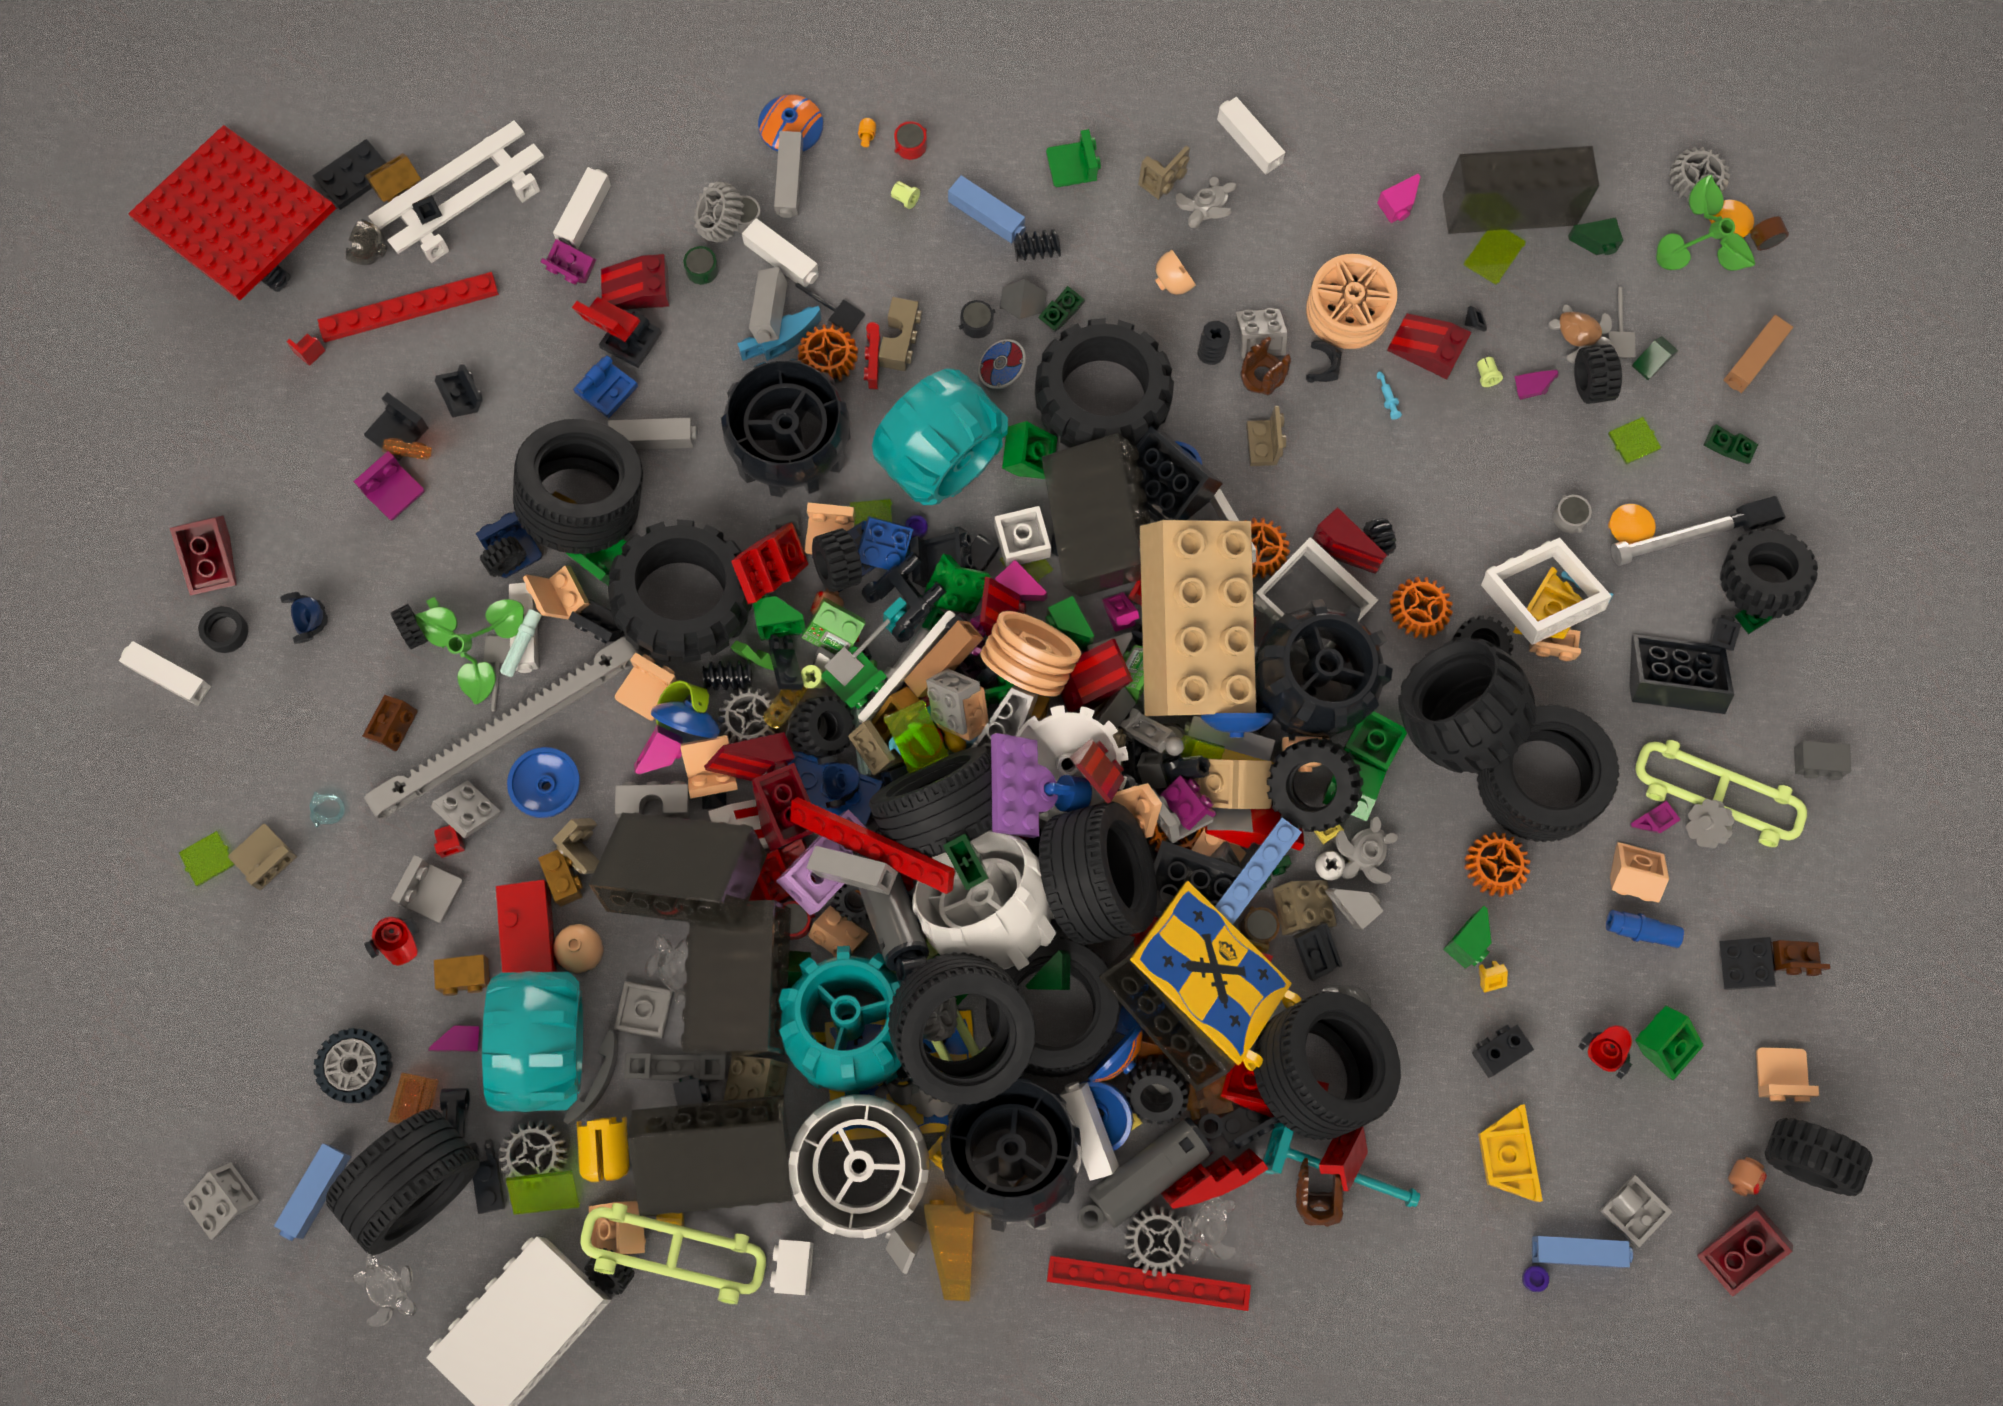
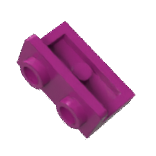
(569, 262)
(1187, 801)

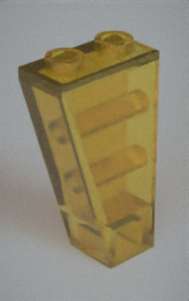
(952, 1247)

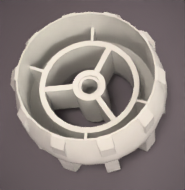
(983, 917)
(831, 1212)

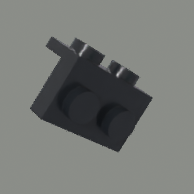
(459, 392)
(598, 621)

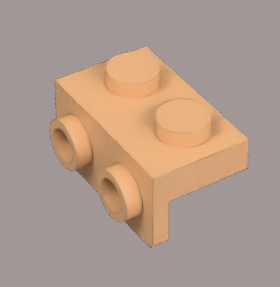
(1566, 649)
(834, 930)

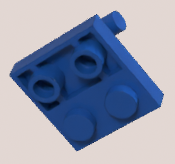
(605, 387)
(883, 543)

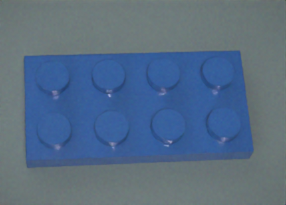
(812, 779)

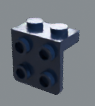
(510, 526)

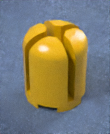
(603, 1149)

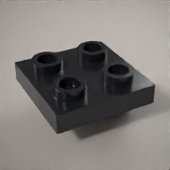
(636, 346)
(1748, 963)

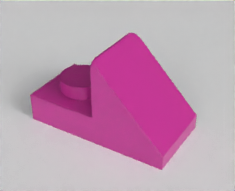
(1120, 611)

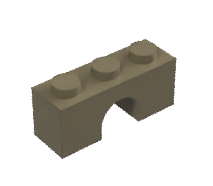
(896, 352)

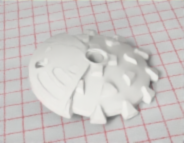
(1063, 735)

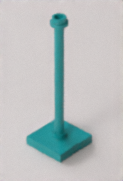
(1279, 1149)

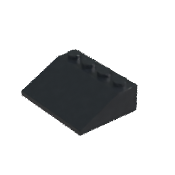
(1172, 478)
(1680, 674)
(1178, 865)

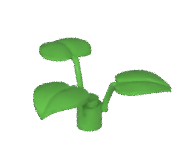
(1733, 253)
(438, 626)

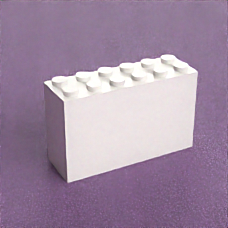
(518, 1326)

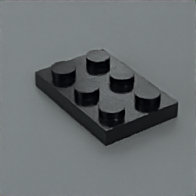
(345, 177)

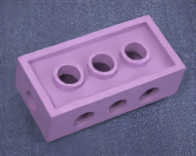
(797, 877)

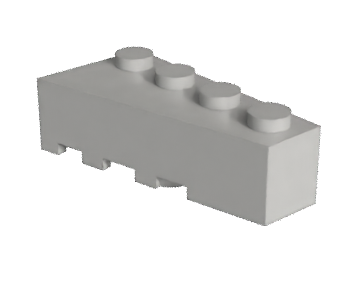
(1009, 716)

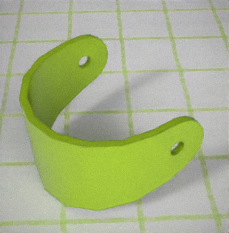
(679, 691)

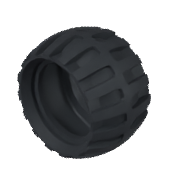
(1486, 729)

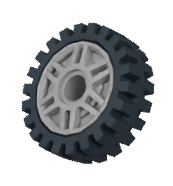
(334, 1062)

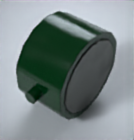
(700, 265)

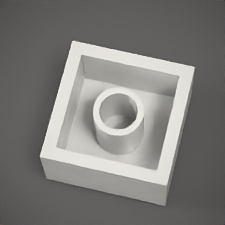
(1022, 536)
(793, 1267)

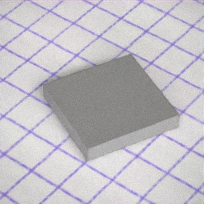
(643, 1010)

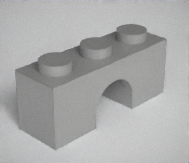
(633, 797)

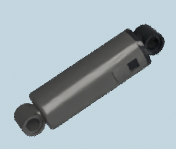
(896, 927)
(1150, 1172)

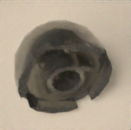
(366, 243)

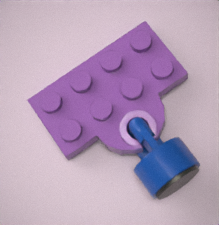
(1027, 789)

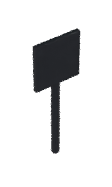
(844, 315)

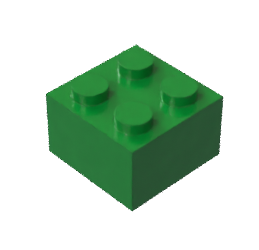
(1376, 740)

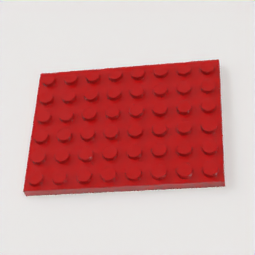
(232, 212)

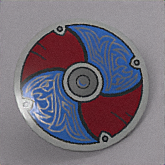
(1002, 364)

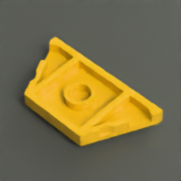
(1552, 598)
(1510, 1155)

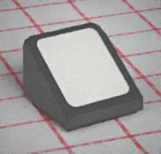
(822, 658)

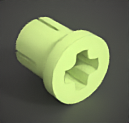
(905, 194)
(1489, 373)
(813, 681)

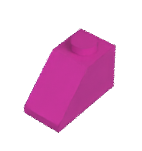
(1398, 200)
(1021, 582)
(659, 751)

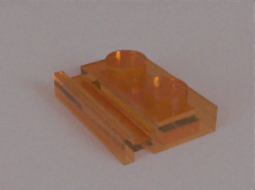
(413, 450)
(412, 1096)

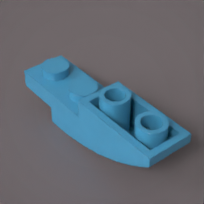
(791, 332)

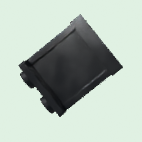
(932, 549)

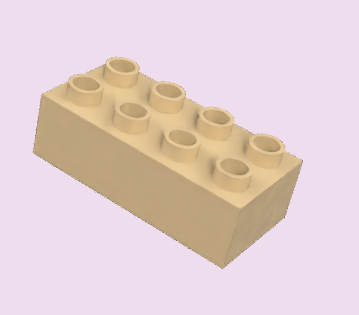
(1197, 617)

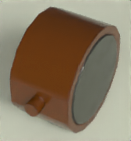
(1769, 233)

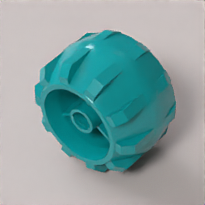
(939, 436)
(532, 1041)
(835, 1068)

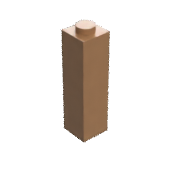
(1758, 354)
(945, 654)

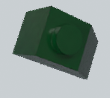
(1598, 236)

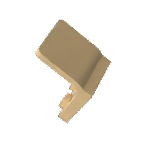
(1237, 784)

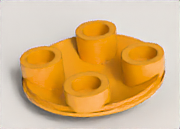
(1739, 214)
(1632, 523)

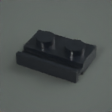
(1317, 951)

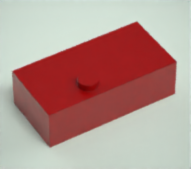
(526, 927)

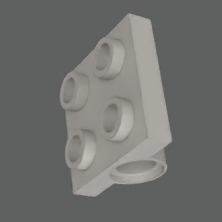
(465, 809)
(1635, 1211)

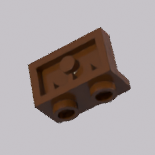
(390, 722)
(1798, 957)

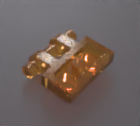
(1212, 1100)

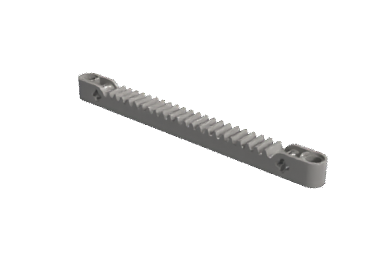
(387, 797)

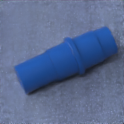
(1642, 928)

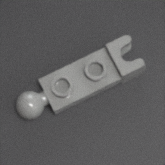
(1151, 733)

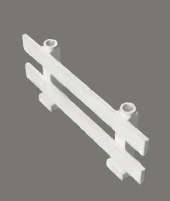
(509, 170)

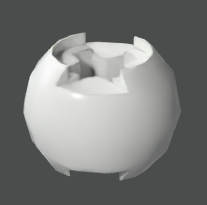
(1327, 857)

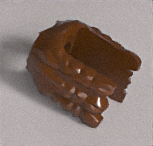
(1258, 358)
(1306, 1200)

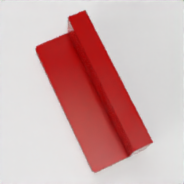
(608, 318)
(1345, 1156)

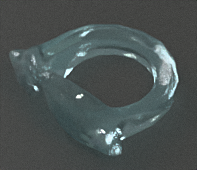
(320, 819)

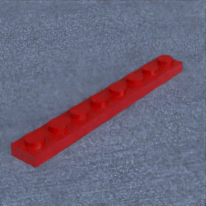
(407, 307)
(872, 845)
(1135, 1282)

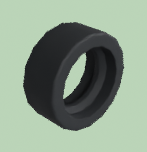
(213, 616)

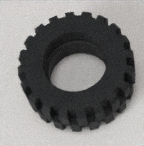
(1771, 549)
(1284, 795)
(1818, 1156)

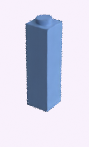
(986, 209)
(311, 1192)
(1581, 1252)

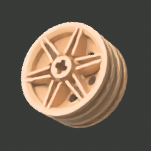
(1351, 301)
(1030, 653)

